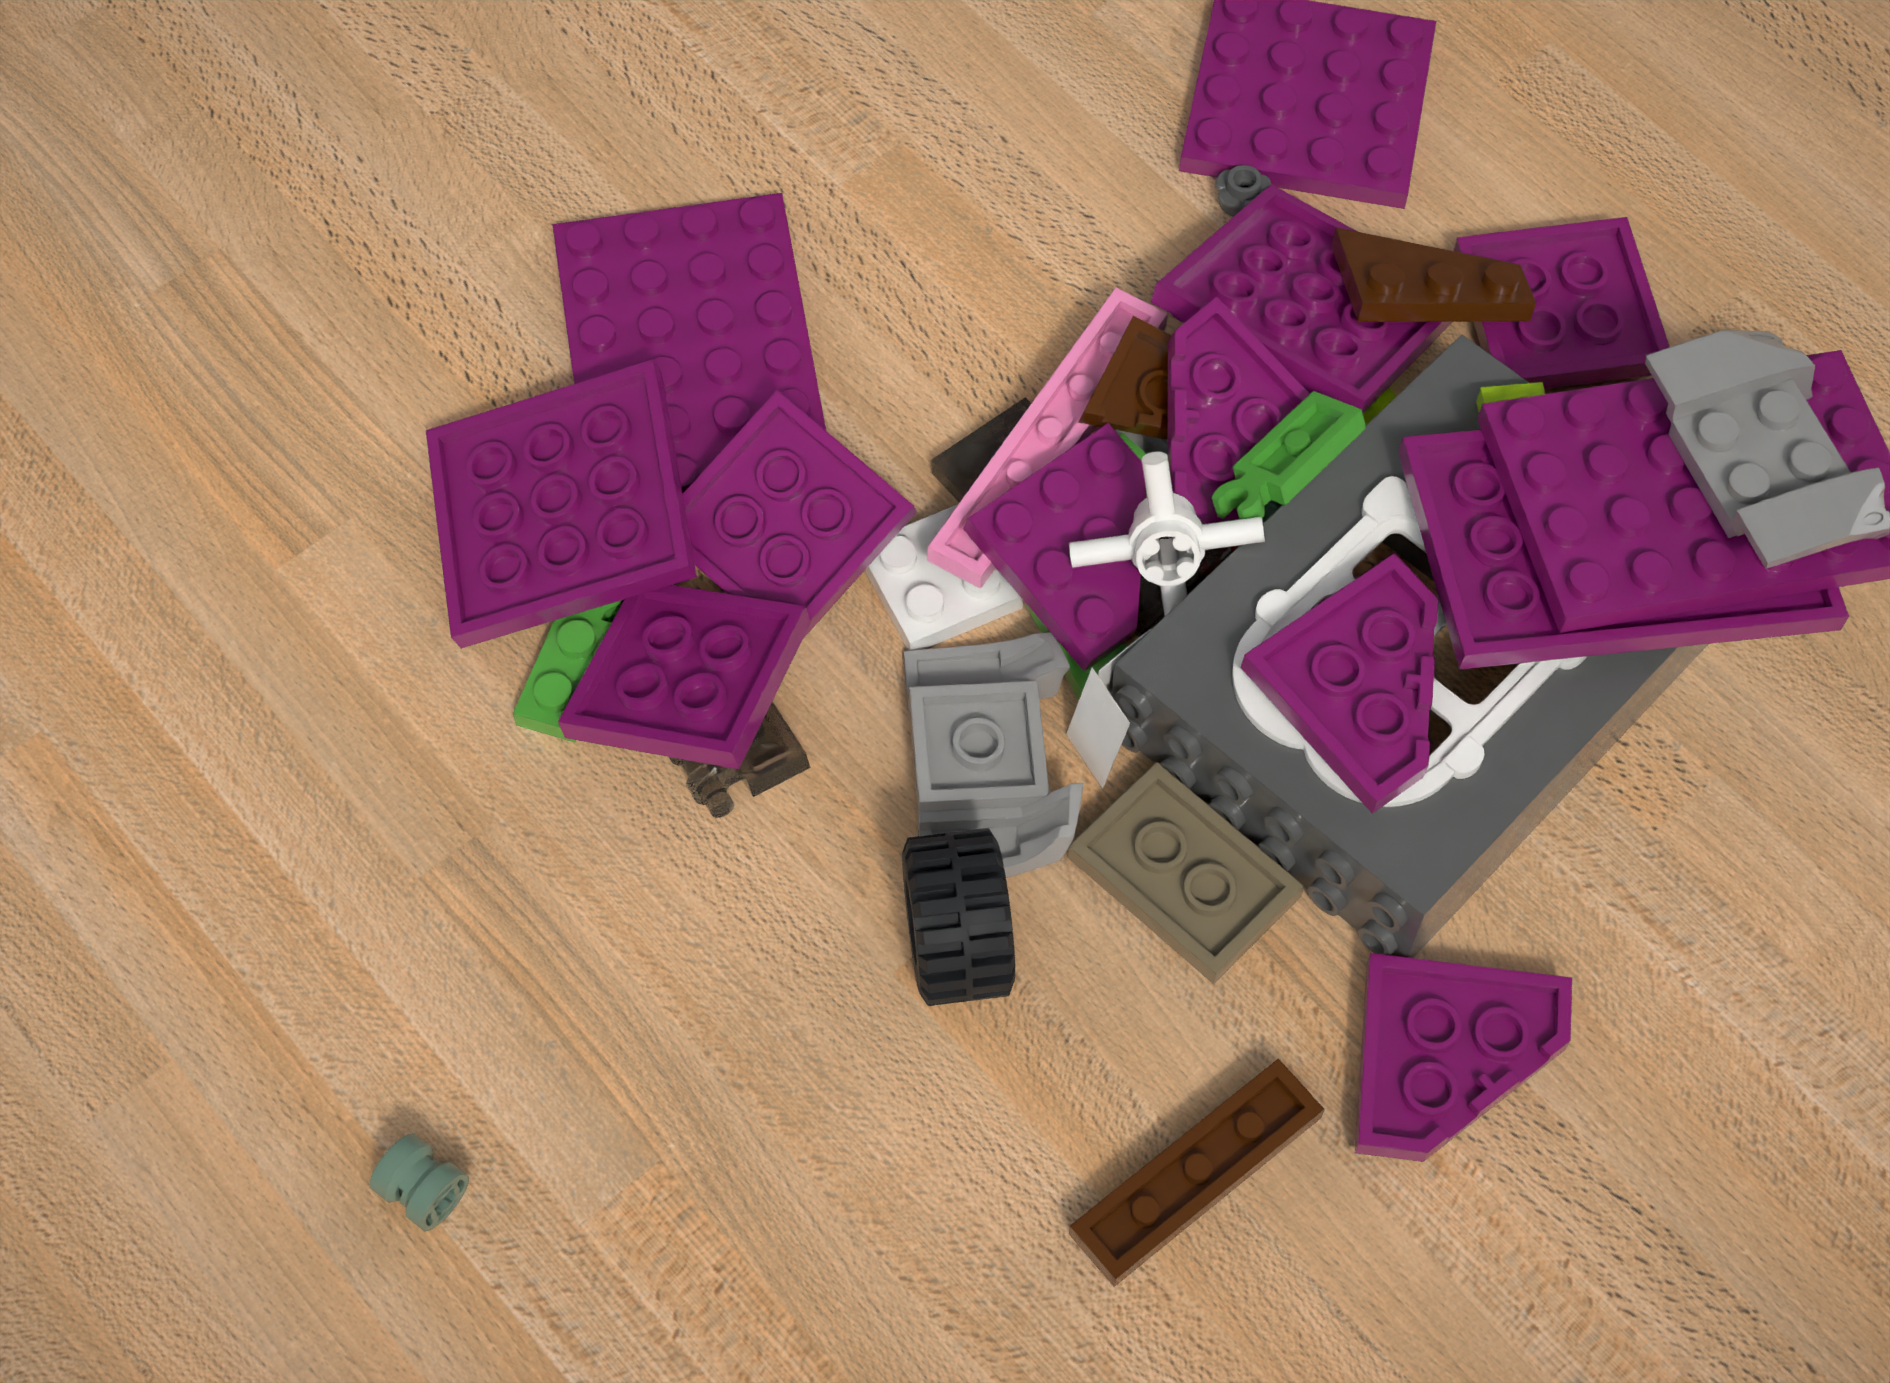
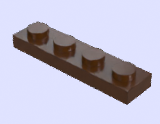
(1195, 1172)

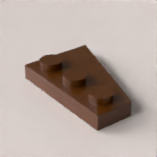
(1427, 284)
(1134, 384)

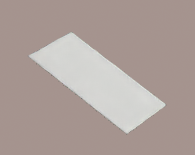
(1097, 728)

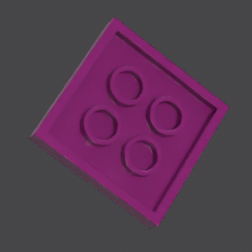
(1591, 303)
(790, 512)
(686, 674)

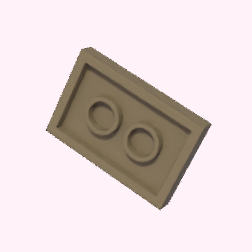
(1185, 872)

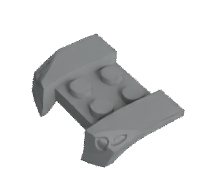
(1761, 449)
(985, 749)

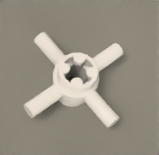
(1161, 515)

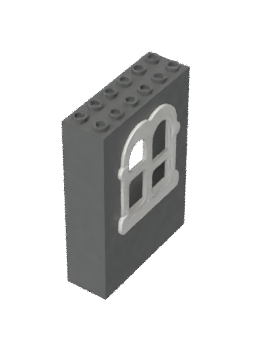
(1485, 786)

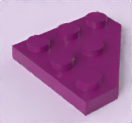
(1220, 402)
(1028, 534)
(1359, 679)
(1449, 1047)

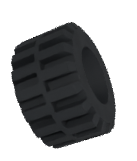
(958, 916)

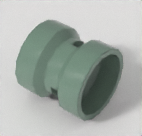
(421, 1184)

